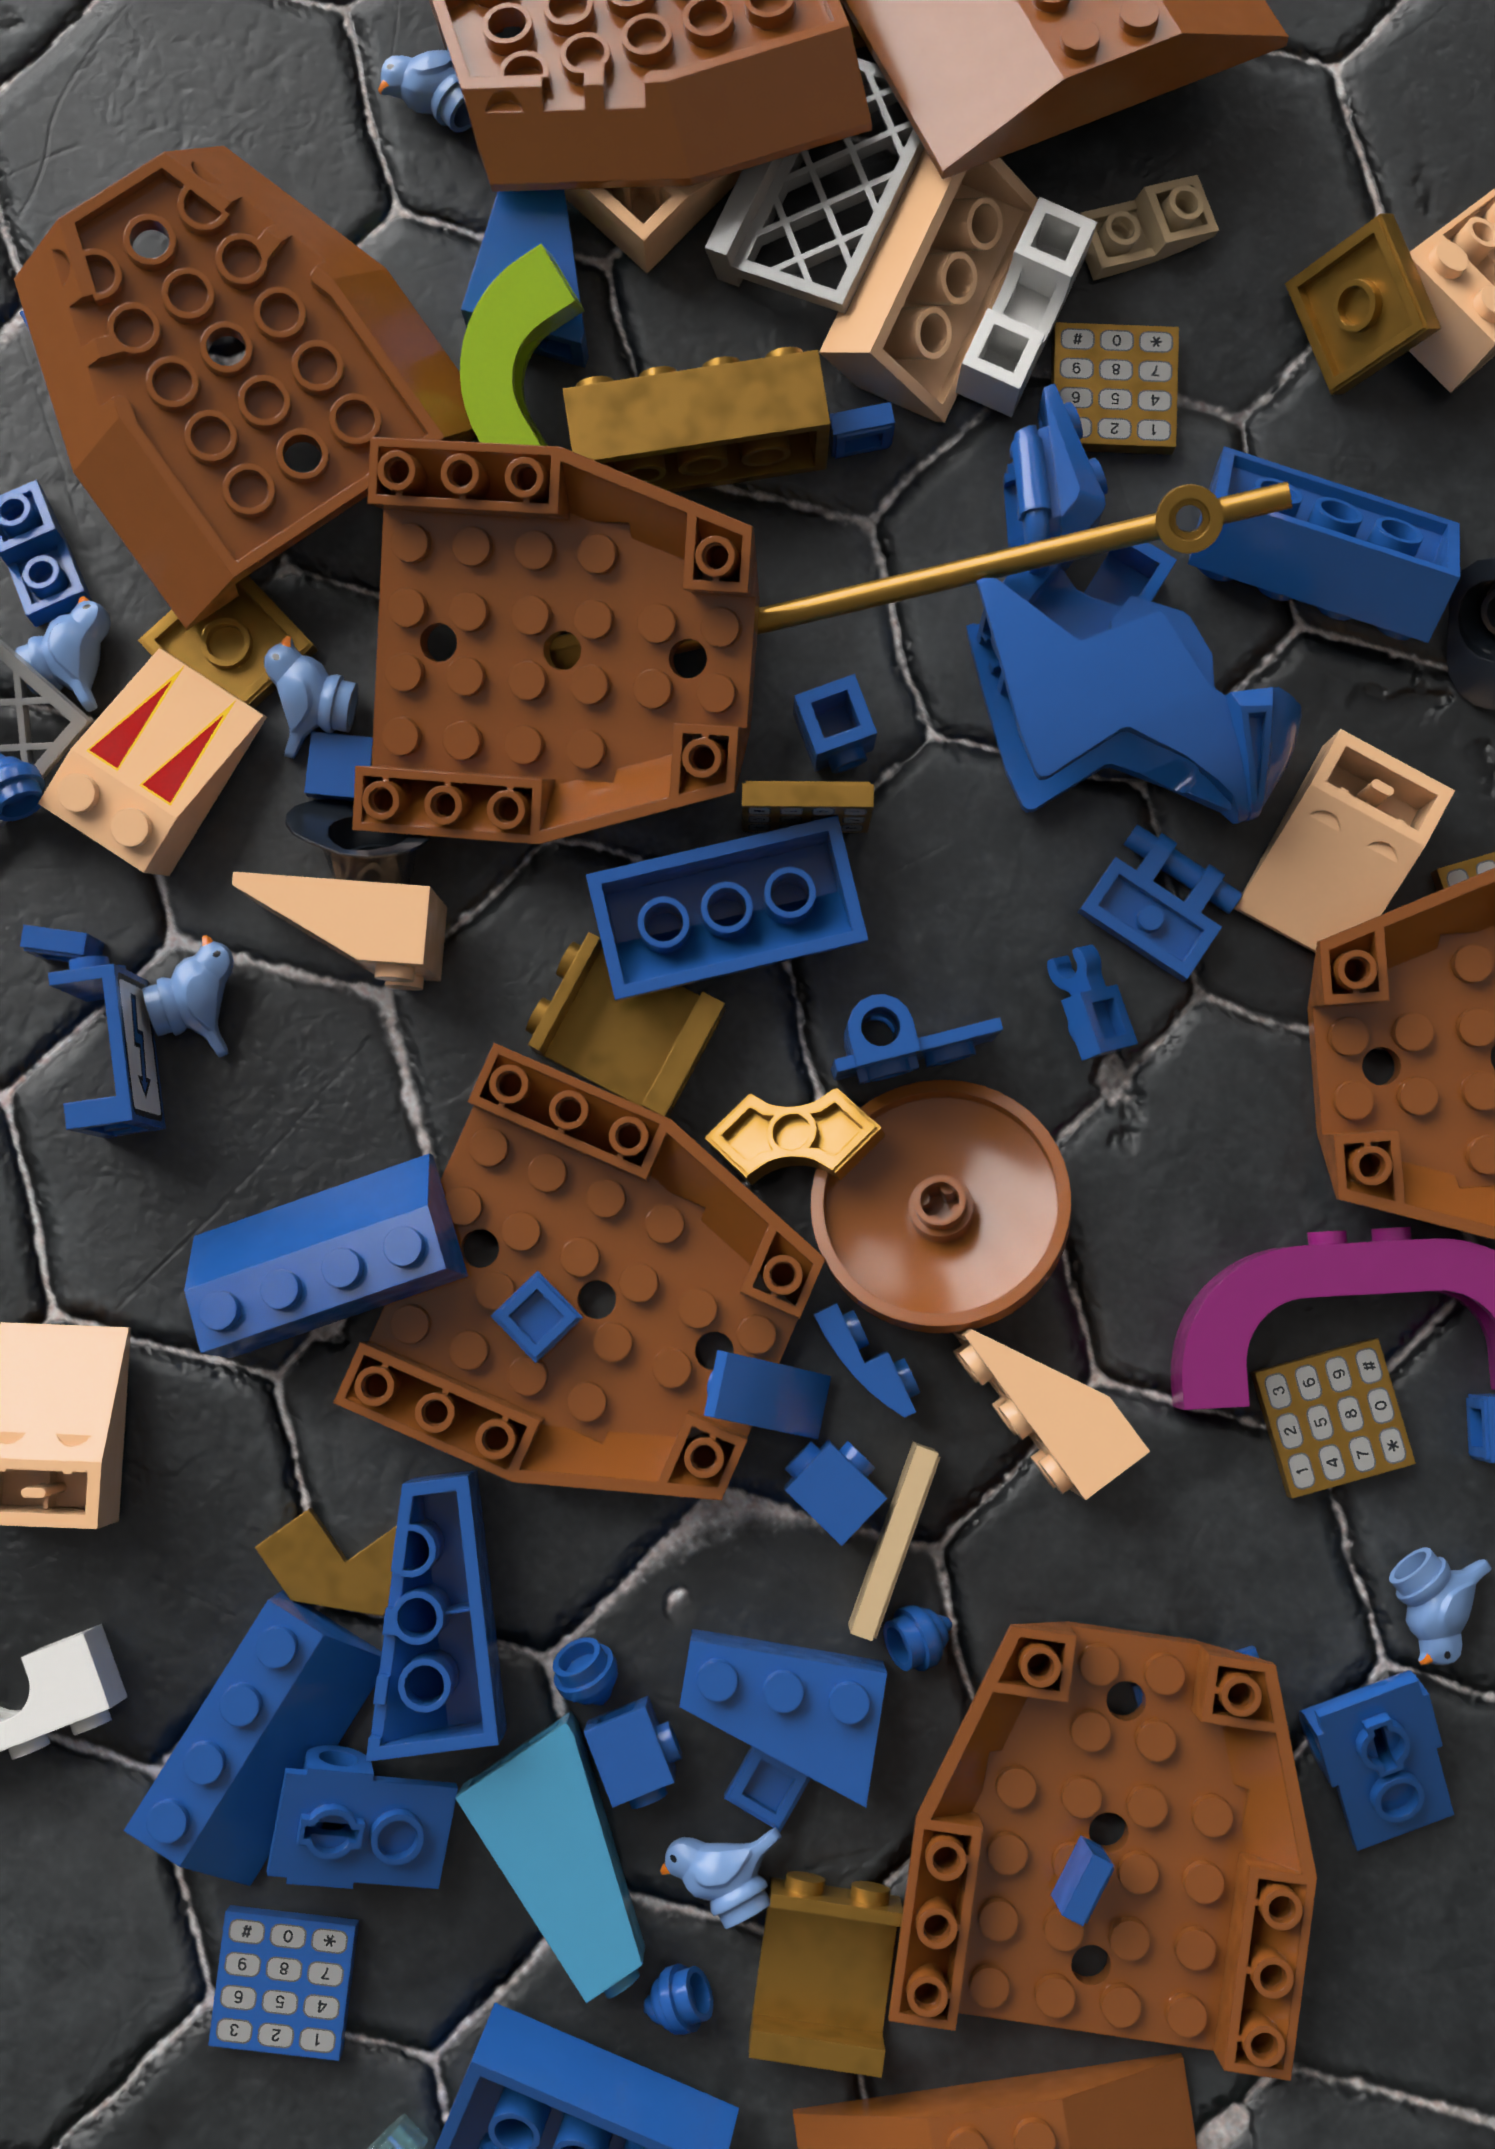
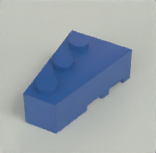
(791, 1703)

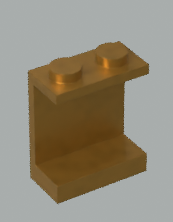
(629, 1046)
(824, 1974)

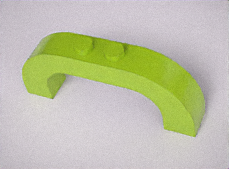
(503, 332)

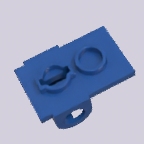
(877, 1063)
(1381, 1757)
(390, 1830)

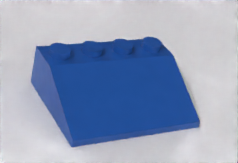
(559, 2092)

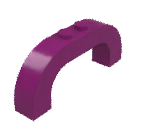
(1221, 1319)

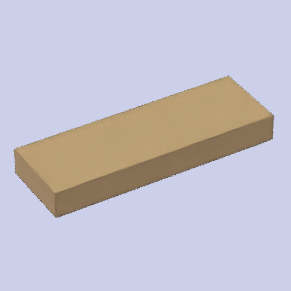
(893, 1541)

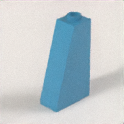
(556, 1849)

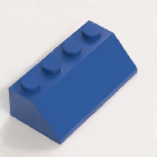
(1336, 550)
(726, 908)
(322, 1259)
(282, 1693)

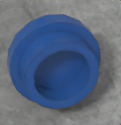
(19, 788)
(916, 1637)
(585, 1671)
(680, 1999)

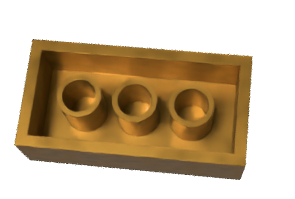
(706, 422)

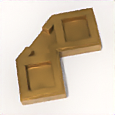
(318, 1573)

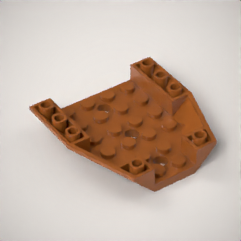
(649, 87)
(196, 449)
(509, 557)
(1426, 996)
(583, 1197)
(1206, 1881)

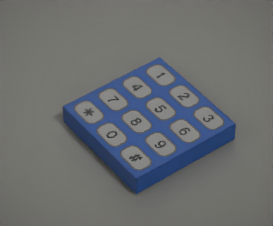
(283, 1982)

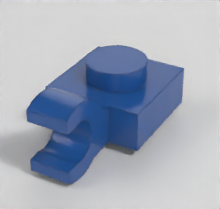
(1093, 1012)

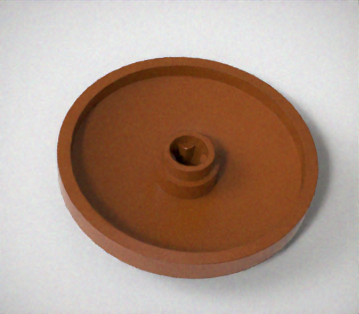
(948, 1211)

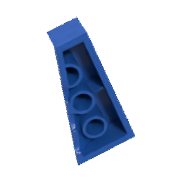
(440, 1641)

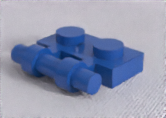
(1150, 917)

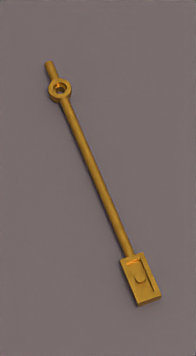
(1162, 525)

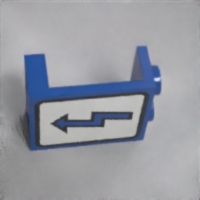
(132, 1046)

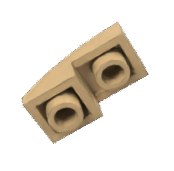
(1150, 228)

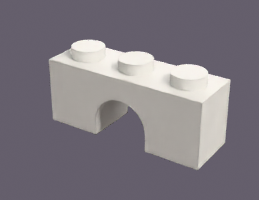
(1026, 307)
(69, 1685)

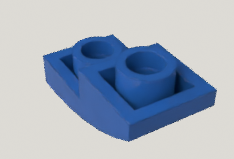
(38, 555)
(878, 1374)
(766, 1395)

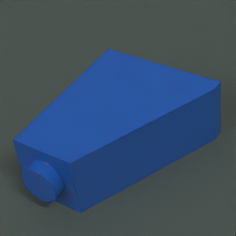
(515, 227)

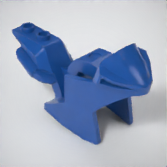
(1103, 683)

